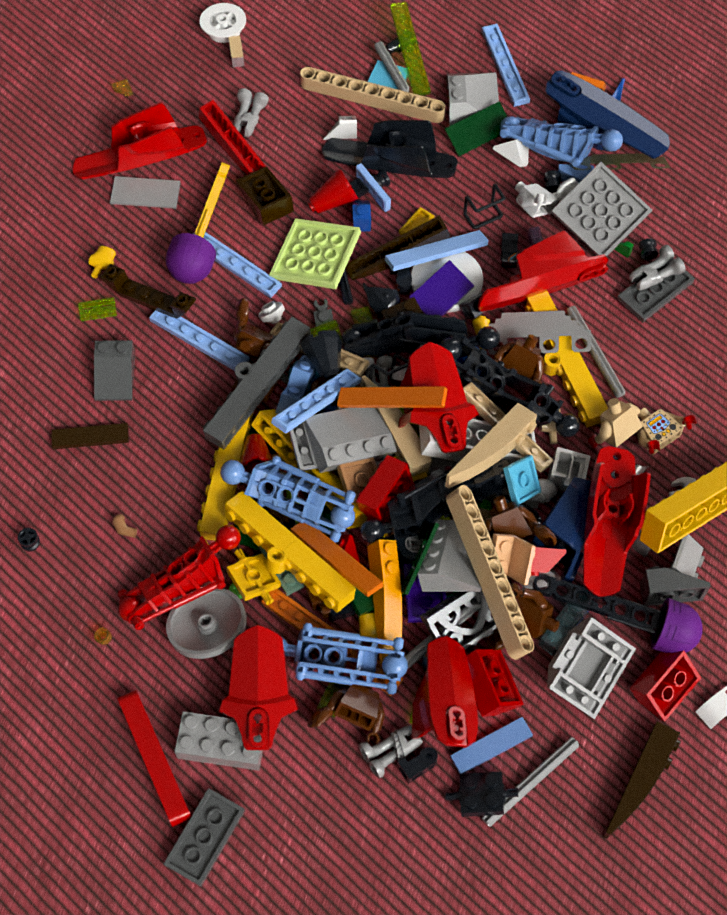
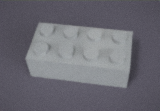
(214, 742)

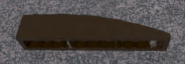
(374, 261)
(648, 769)

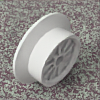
(222, 21)

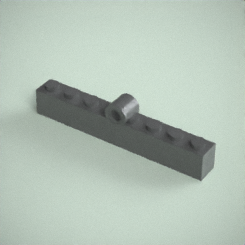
(256, 383)

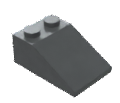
(114, 370)
(667, 583)

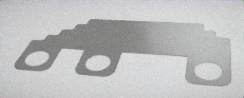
(543, 325)

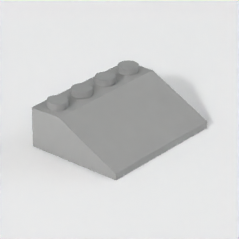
(348, 437)
(447, 563)

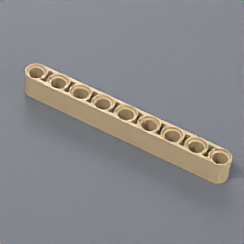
(372, 94)
(490, 573)

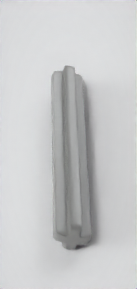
(391, 66)

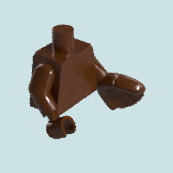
(249, 338)
(522, 357)
(516, 521)
(536, 614)
(356, 705)

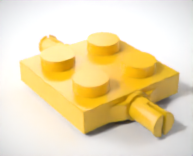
(252, 577)

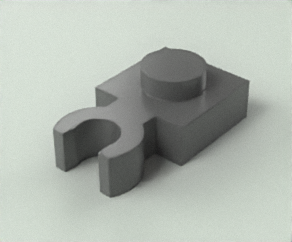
(321, 314)

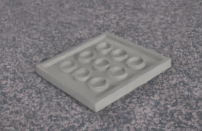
(601, 210)

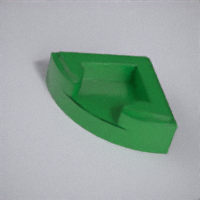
(625, 248)

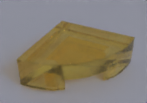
(122, 87)

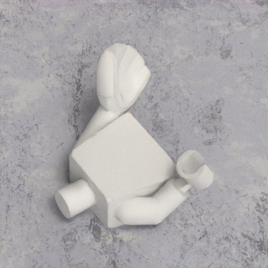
(539, 201)

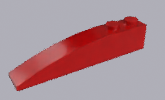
(229, 138)

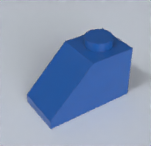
(362, 215)

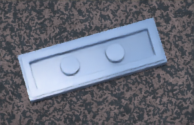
(374, 188)

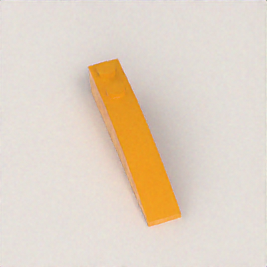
(388, 599)

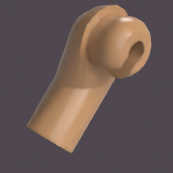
(121, 527)

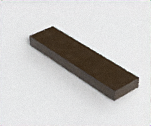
(90, 436)

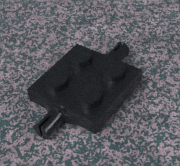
(482, 794)

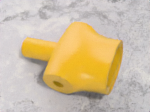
(101, 260)
(367, 625)

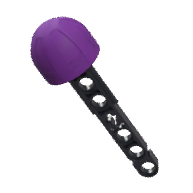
(672, 627)

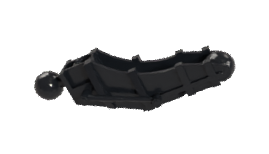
(410, 330)
(566, 424)
(426, 503)

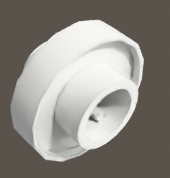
(272, 312)

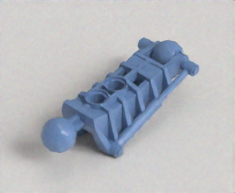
(559, 140)
(341, 516)
(393, 665)

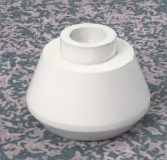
(548, 490)

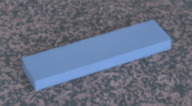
(491, 746)

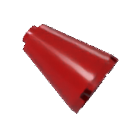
(332, 194)
(254, 452)

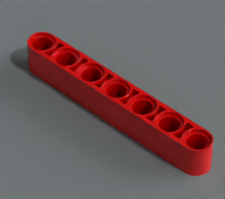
(154, 758)

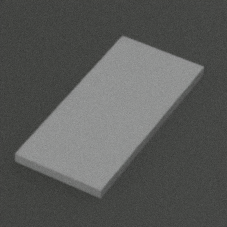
(145, 192)

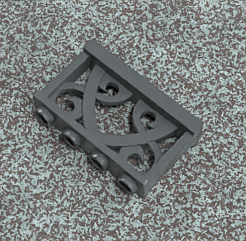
(441, 611)

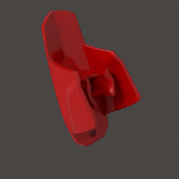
(444, 693)

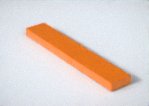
(392, 397)
(338, 559)

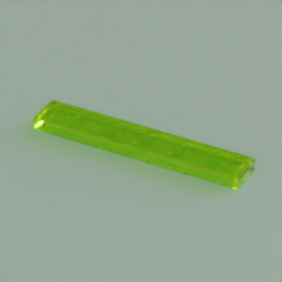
(410, 48)

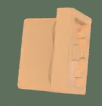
(515, 556)

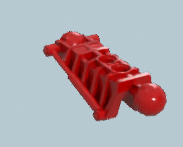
(180, 582)

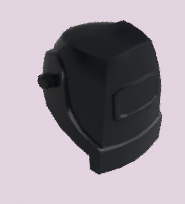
(381, 298)

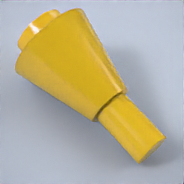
(480, 322)

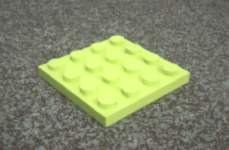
(315, 253)

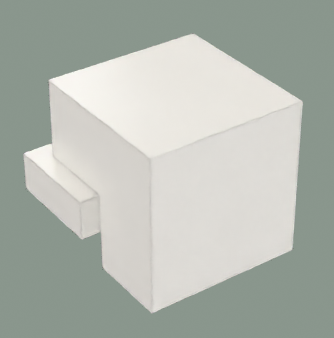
(566, 466)

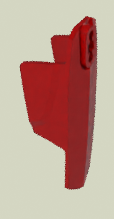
(141, 141)
(545, 267)
(612, 519)

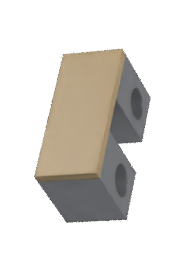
(236, 51)

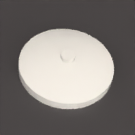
(463, 262)

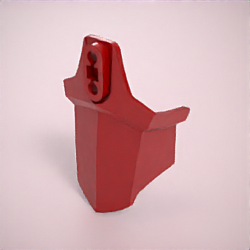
(436, 367)
(258, 686)

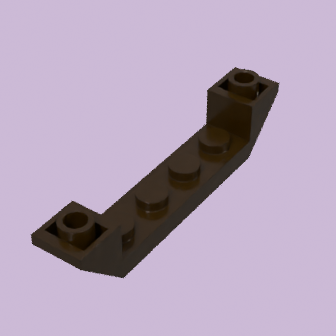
(172, 306)

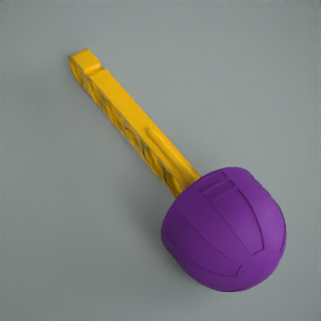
(189, 254)

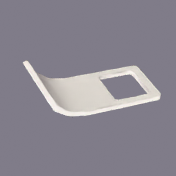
(714, 709)

